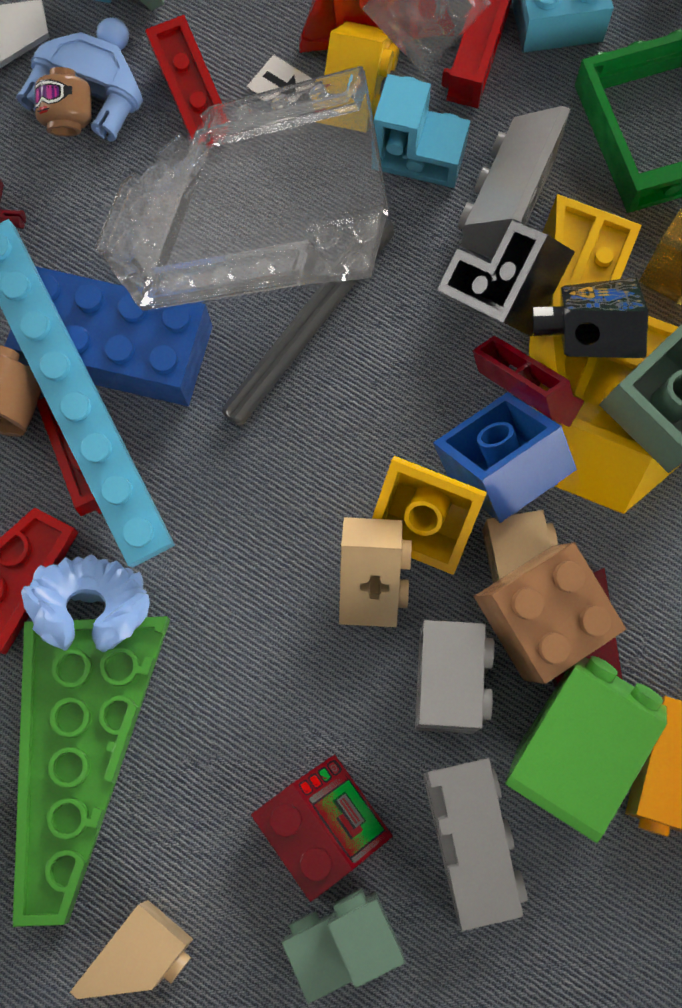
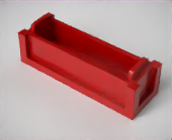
(476, 55)

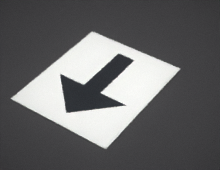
(276, 74)

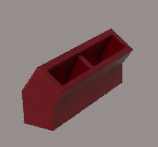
(557, 403)

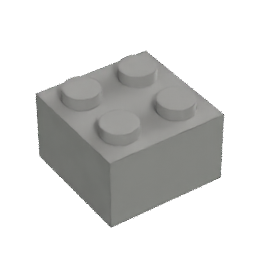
(452, 677)

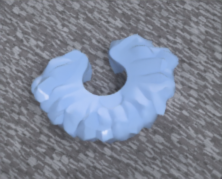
(90, 582)

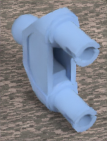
(99, 64)

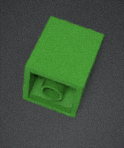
(587, 746)

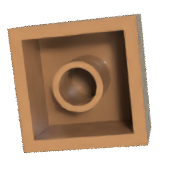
(550, 613)

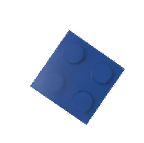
(508, 454)

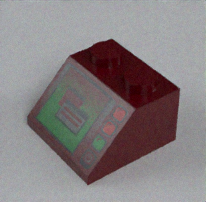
(321, 827)

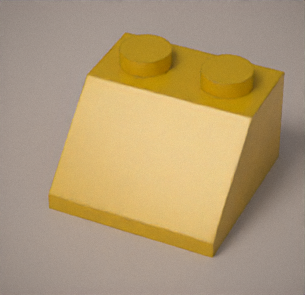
(434, 512)

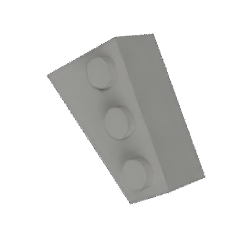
(475, 844)

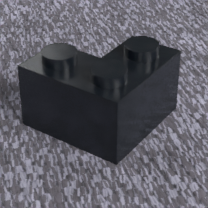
(516, 280)

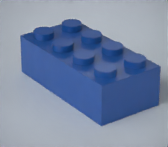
(129, 348)

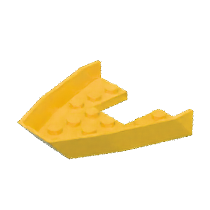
(607, 459)

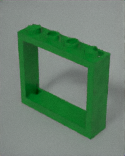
(612, 69)

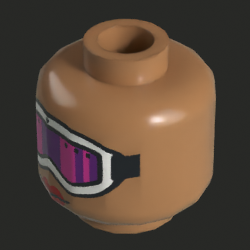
(63, 102)

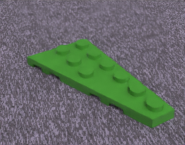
(71, 748)

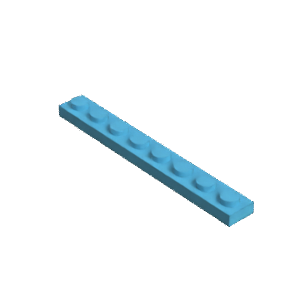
(78, 405)

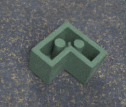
(343, 946)

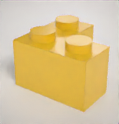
(362, 46)

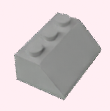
(514, 180)

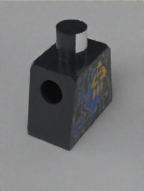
(597, 319)

